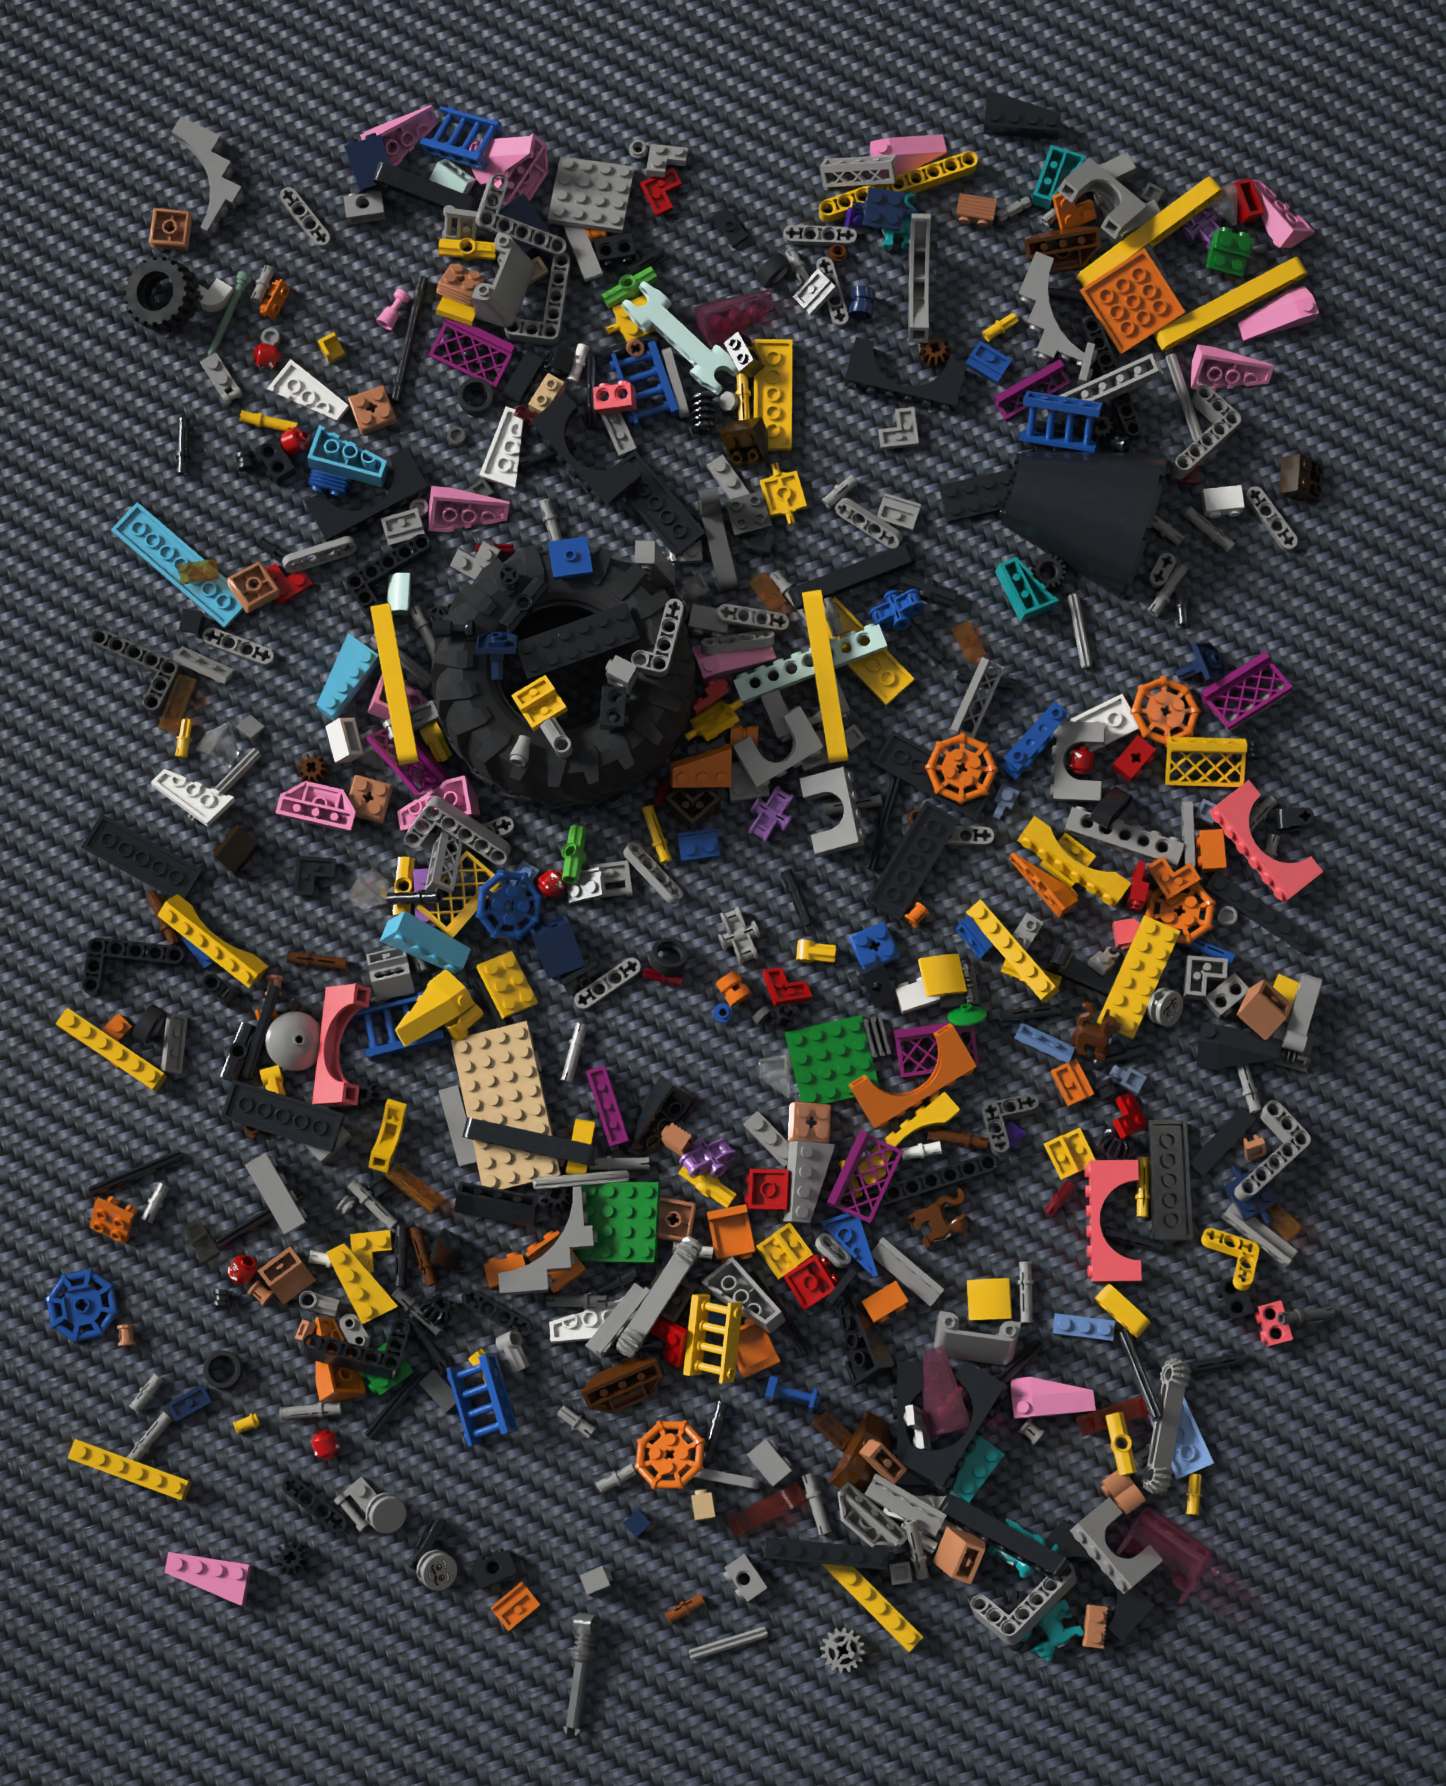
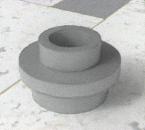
(638, 144)

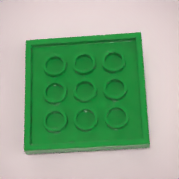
(829, 1059)
(624, 1222)

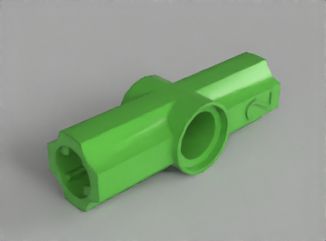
(628, 287)
(574, 854)

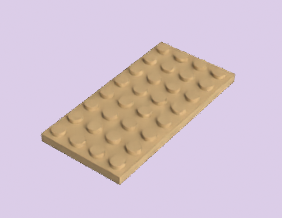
(505, 1088)

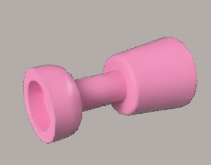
(390, 315)

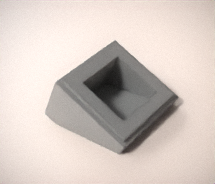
(250, 727)

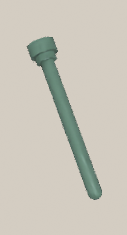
(243, 279)

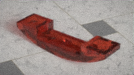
(1096, 1420)
(766, 1509)

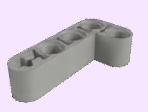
(663, 637)
(1301, 1013)

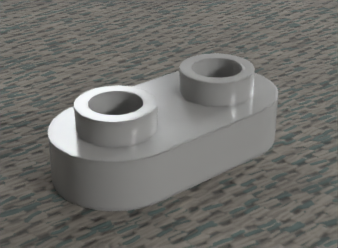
(833, 1250)
(355, 1331)

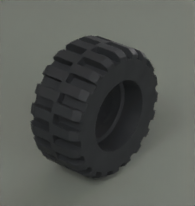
(143, 282)

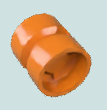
(739, 733)
(730, 982)

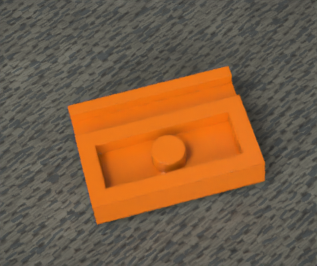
(1072, 1082)
(515, 1606)

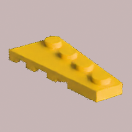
(360, 1285)

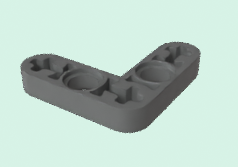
(1001, 1114)

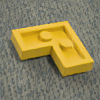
(367, 1243)

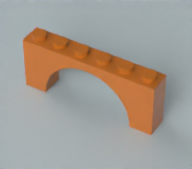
(951, 1064)

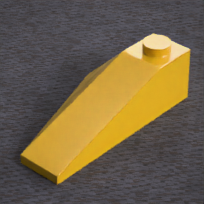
(438, 1004)

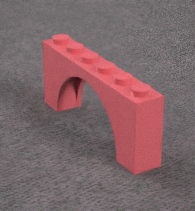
(1281, 877)
(340, 1006)
(1105, 1262)

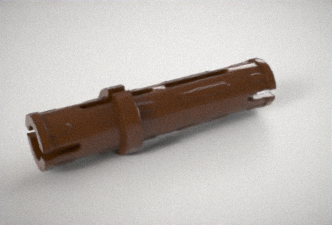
(156, 905)
(292, 957)
(957, 1138)
(423, 1256)

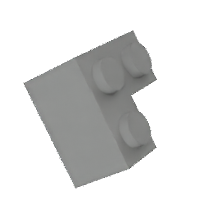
(1199, 971)

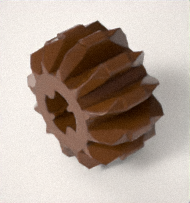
(940, 355)
(311, 762)

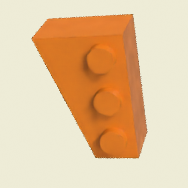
(703, 770)

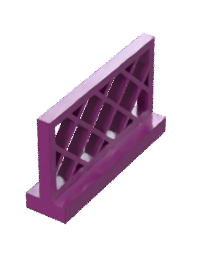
(480, 336)
(1234, 681)
(426, 767)
(927, 1032)
(847, 1174)

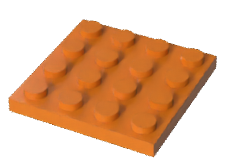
(1132, 301)

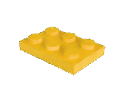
(507, 984)

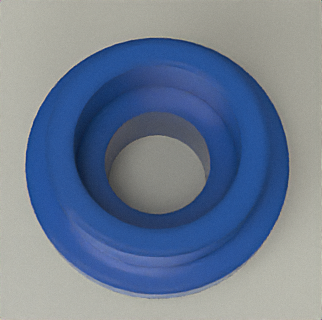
(722, 1019)

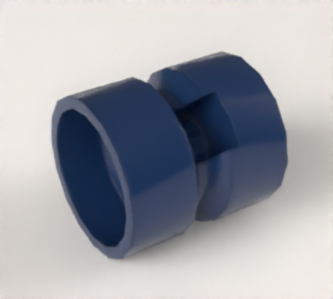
(861, 304)

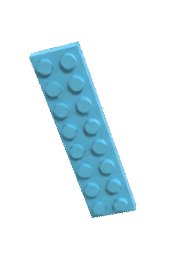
(165, 552)

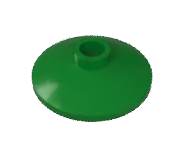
(967, 1015)

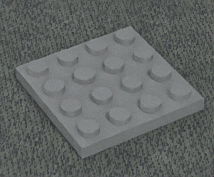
(591, 195)

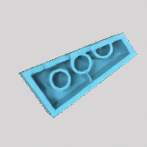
(345, 459)
(347, 676)
(425, 942)

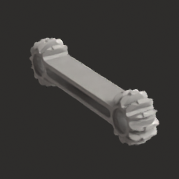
(659, 1296)
(1158, 1469)

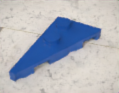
(851, 1235)

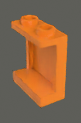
(731, 1233)
(559, 1278)
(754, 1350)

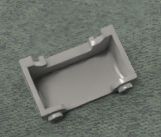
(503, 299)
(974, 1346)

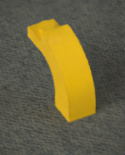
(389, 1136)

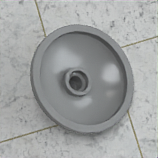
(282, 1042)

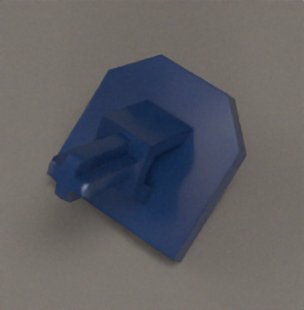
(497, 645)
(1207, 662)

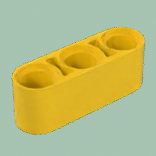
(584, 1133)
(1122, 1310)

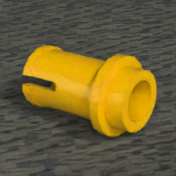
(246, 1423)

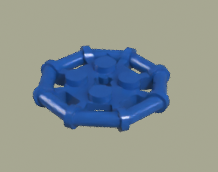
(519, 908)
(72, 1299)

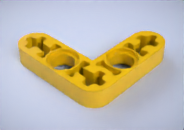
(1242, 1254)

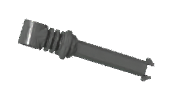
(586, 1626)

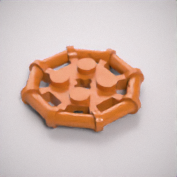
(1164, 700)
(964, 779)
(1192, 909)
(666, 1444)

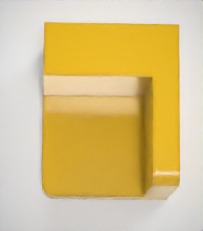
(331, 348)

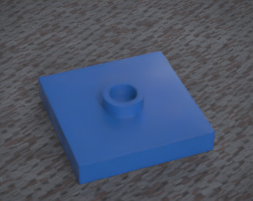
(570, 558)

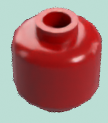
(294, 440)

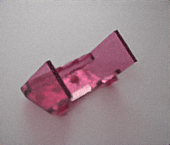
(1177, 1548)

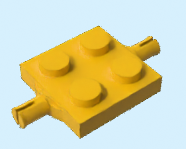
(625, 324)
(783, 494)
(714, 720)

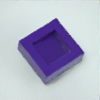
(854, 218)
(1014, 1134)

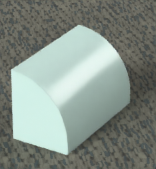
(452, 176)
(399, 593)

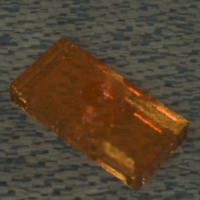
(198, 571)
(767, 592)
(968, 641)
(1283, 1222)

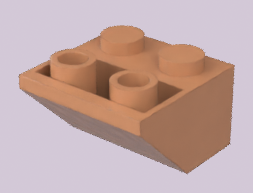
(1264, 1009)
(286, 1275)
(959, 1554)

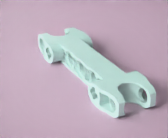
(656, 315)

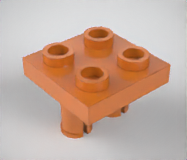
(112, 1220)

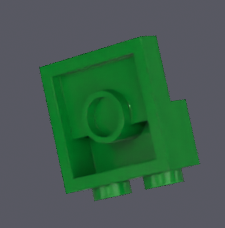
(1229, 252)
(383, 1385)

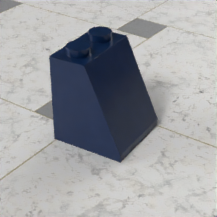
(364, 159)
(523, 211)
(557, 947)

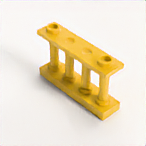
(697, 1334)

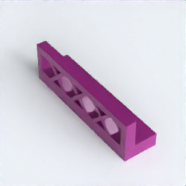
(1029, 383)
(607, 1106)

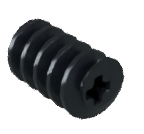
(701, 412)

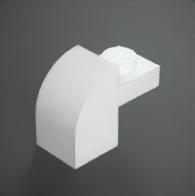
(216, 297)

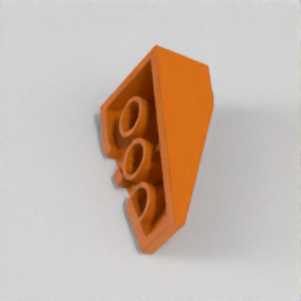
(1051, 890)
(333, 1381)

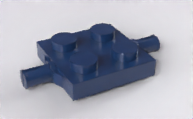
(884, 209)
(1256, 1205)

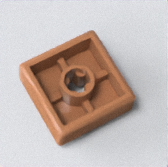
(162, 222)
(459, 283)
(366, 419)
(254, 576)
(380, 793)
(820, 1117)
(684, 1213)

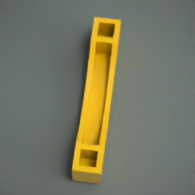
(1105, 885)
(1012, 951)
(240, 964)
(111, 1050)
(937, 1113)
(129, 1470)
(876, 1605)

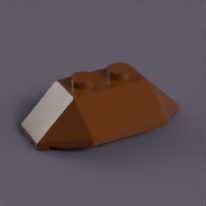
(1067, 246)
(622, 1385)
(852, 1465)

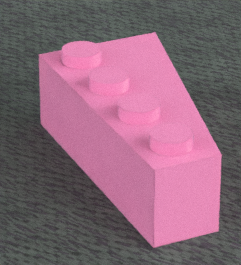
(219, 1577)

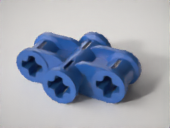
(897, 609)

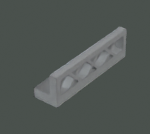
(860, 164)
(971, 693)
(437, 861)
(1261, 1235)
(906, 1272)
(617, 1321)
(905, 1504)

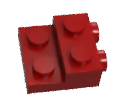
(713, 692)
(1138, 892)
(767, 1189)
(812, 1281)

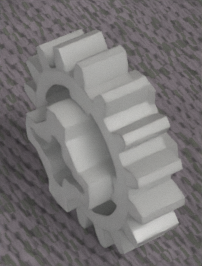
(833, 1645)

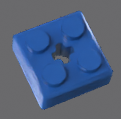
(325, 481)
(878, 935)

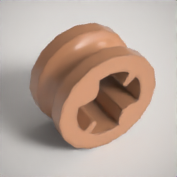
(634, 341)

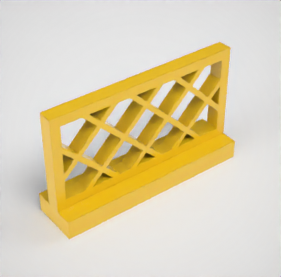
(1202, 746)
(469, 908)

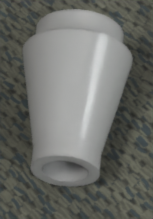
(520, 754)

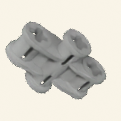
(739, 935)

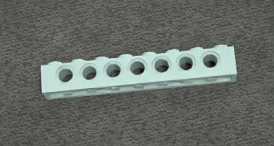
(803, 673)

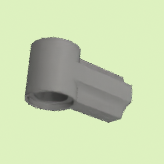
(556, 737)
(321, 1303)
(510, 1344)

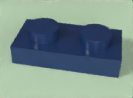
(189, 1403)

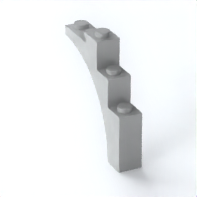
(205, 147)
(919, 278)
(1041, 318)
(534, 1277)

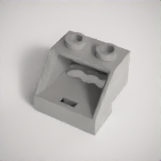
(393, 985)

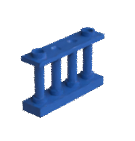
(462, 154)
(657, 372)
(1059, 403)
(1033, 741)
(395, 1045)
(775, 1391)
(499, 1399)

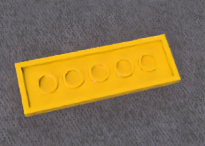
(774, 391)
(878, 671)
(1139, 974)

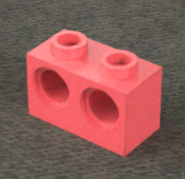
(614, 402)
(1268, 1325)

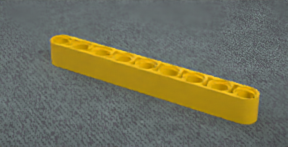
(904, 179)
(1155, 229)
(1230, 303)
(825, 676)
(394, 684)

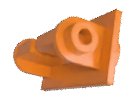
(278, 292)

